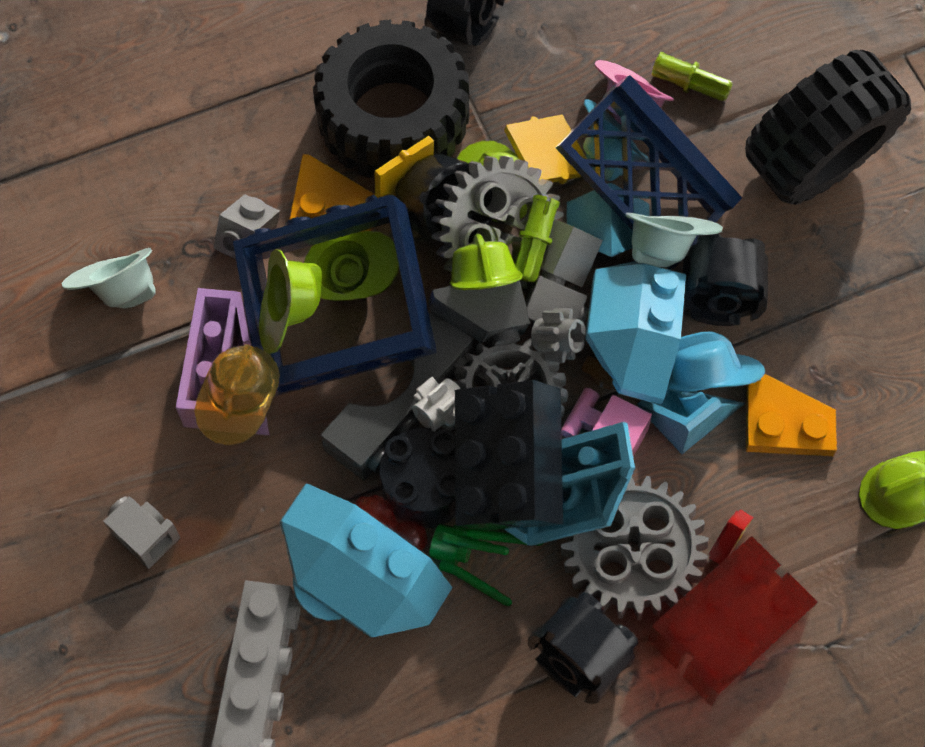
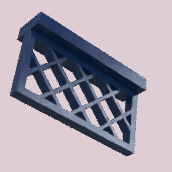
(665, 143)

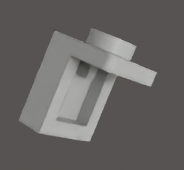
(241, 221)

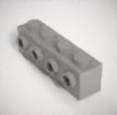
(256, 666)

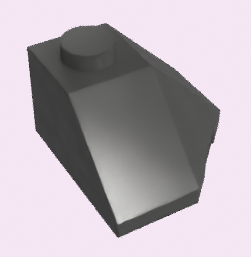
(484, 314)

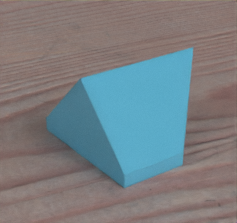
(597, 218)
(689, 416)

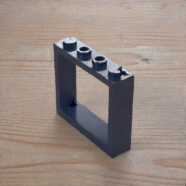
(308, 231)

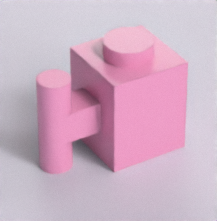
(616, 411)

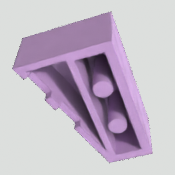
(216, 325)

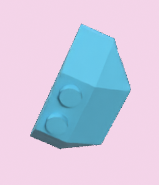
(636, 326)
(593, 482)
(360, 565)

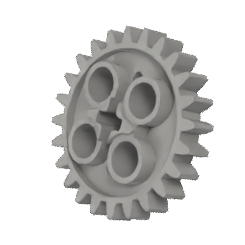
(511, 188)
(637, 584)

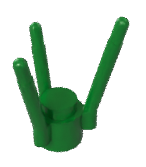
(455, 545)

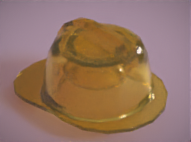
(236, 394)

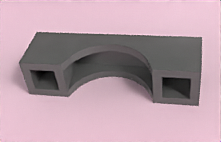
(361, 432)

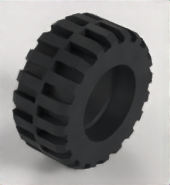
(390, 56)
(827, 126)

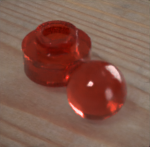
(382, 511)

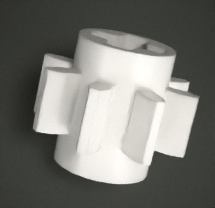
(436, 404)

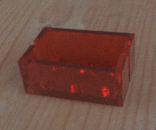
(731, 620)

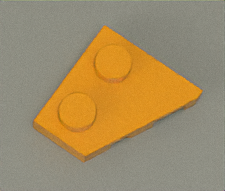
(323, 188)
(787, 421)

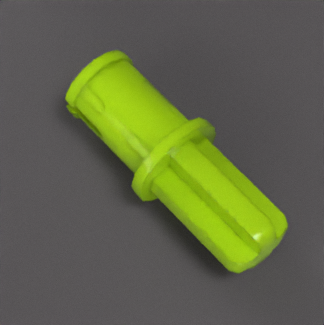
(690, 77)
(536, 237)

